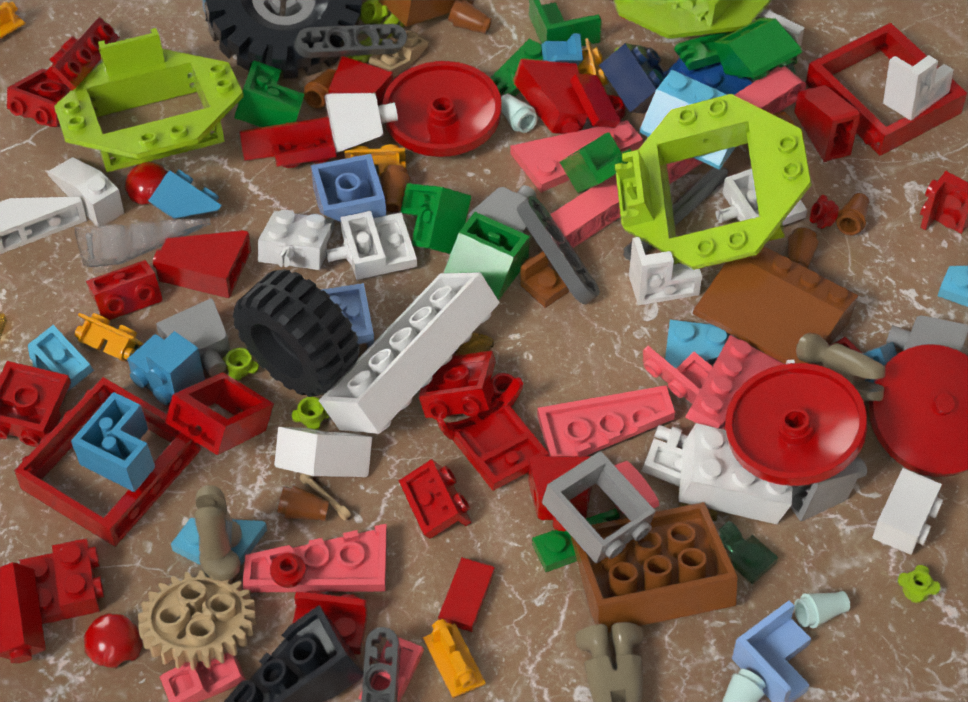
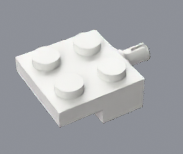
(741, 196)
(295, 240)
(374, 244)

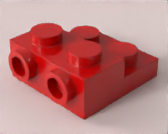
(36, 97)
(460, 386)
(30, 401)
(67, 581)

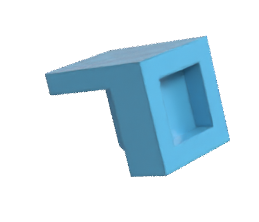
(563, 51)

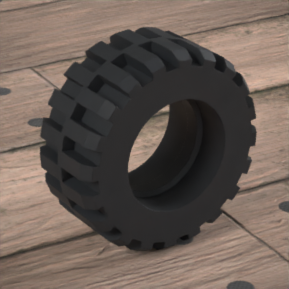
(296, 332)

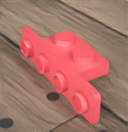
(682, 381)

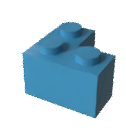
(166, 366)
(112, 443)

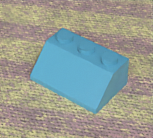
(676, 92)

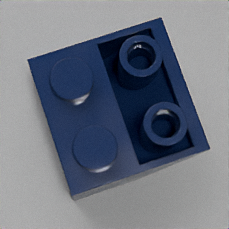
(634, 75)

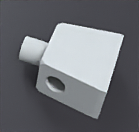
(357, 118)

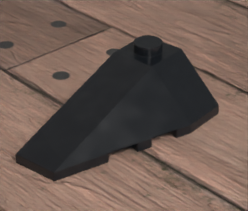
(305, 667)

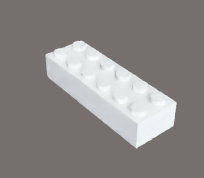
(409, 352)

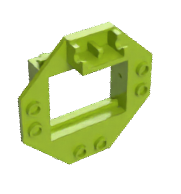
(690, 17)
(140, 74)
(702, 128)

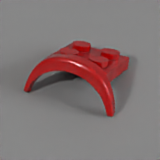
(496, 439)

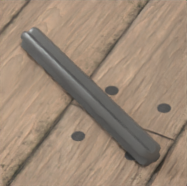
(690, 200)

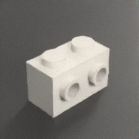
(907, 511)

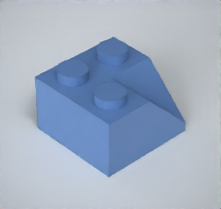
(348, 187)

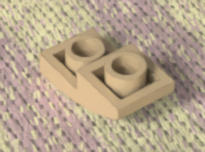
(404, 58)

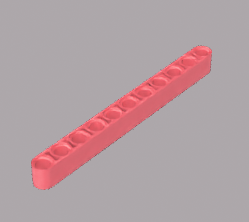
(600, 203)

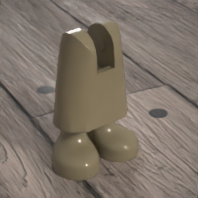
(846, 362)
(216, 534)
(609, 680)

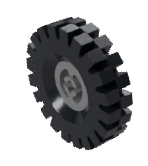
(260, 34)

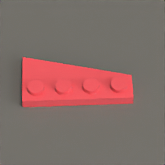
(542, 156)
(732, 368)
(599, 422)
(332, 565)

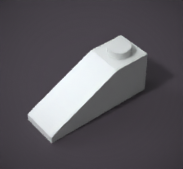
(98, 194)
(35, 218)

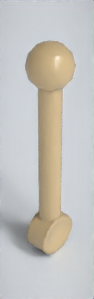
(342, 511)

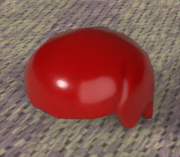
(143, 181)
(112, 640)

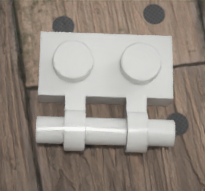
(664, 458)

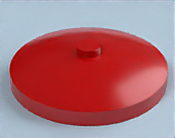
(443, 108)
(924, 410)
(796, 424)

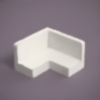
(915, 87)
(657, 279)
(323, 452)

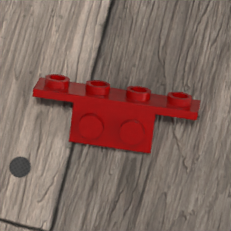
(80, 55)
(290, 142)

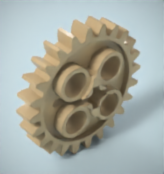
(196, 620)

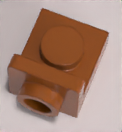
(542, 280)

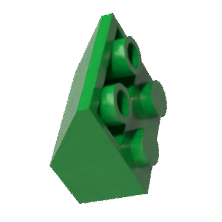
(756, 49)
(491, 250)

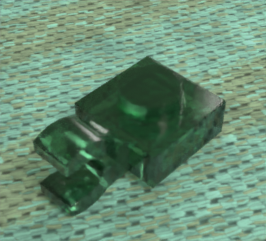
(747, 556)

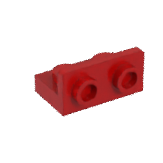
(946, 203)
(125, 290)
(434, 498)
(345, 611)

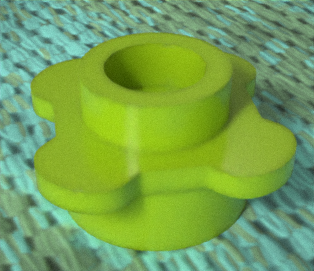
(373, 12)
(240, 356)
(307, 406)
(916, 592)

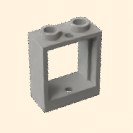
(601, 471)

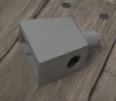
(503, 207)
(202, 328)
(929, 331)
(820, 496)

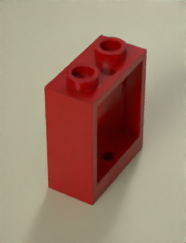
(218, 433)

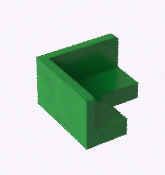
(551, 26)
(266, 101)
(593, 162)
(438, 213)

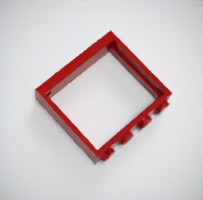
(891, 43)
(133, 504)

